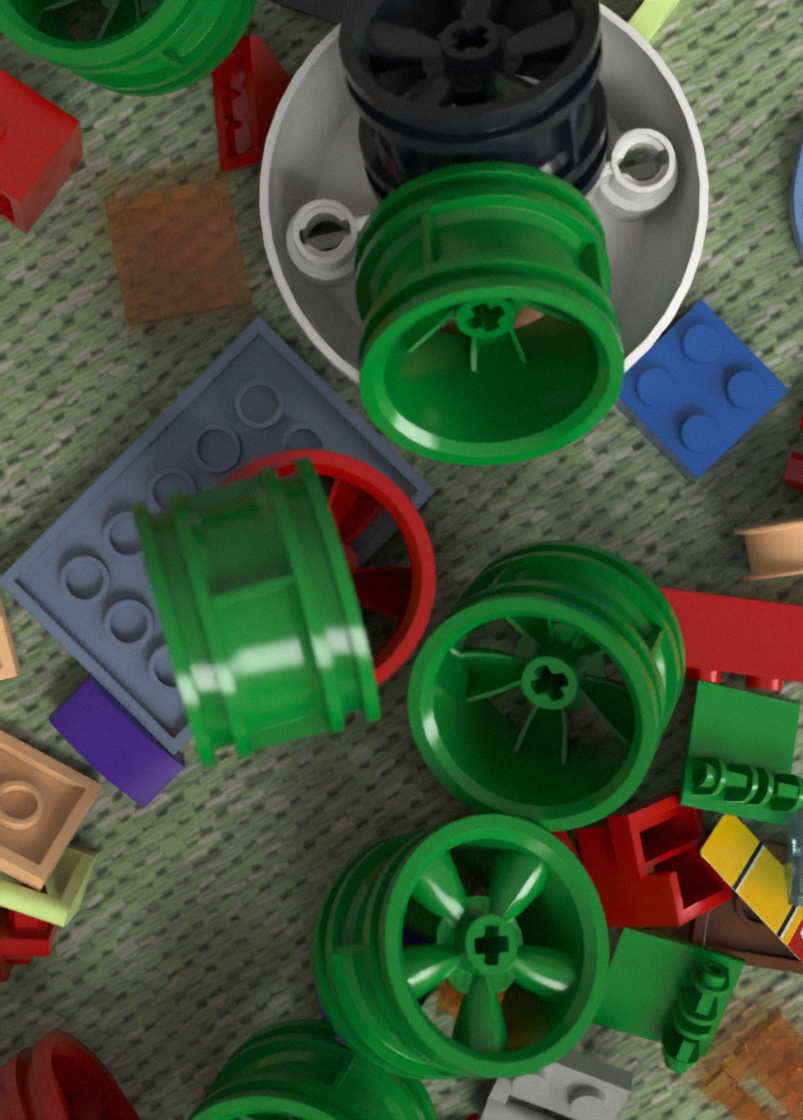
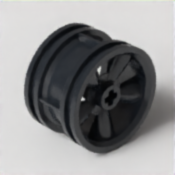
(422, 56)

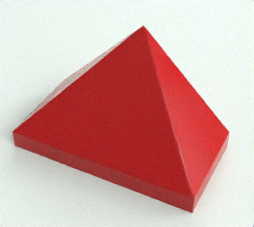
(245, 101)

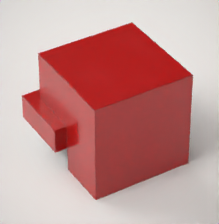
(36, 152)
(651, 864)

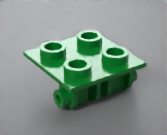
(741, 755)
(668, 993)

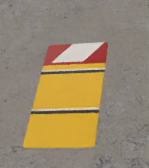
(755, 878)

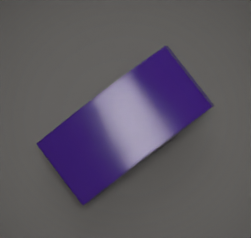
(115, 742)

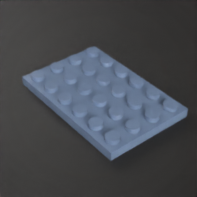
(88, 568)

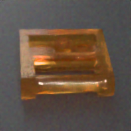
(773, 1058)

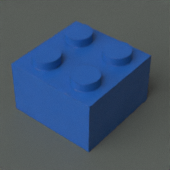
(697, 391)

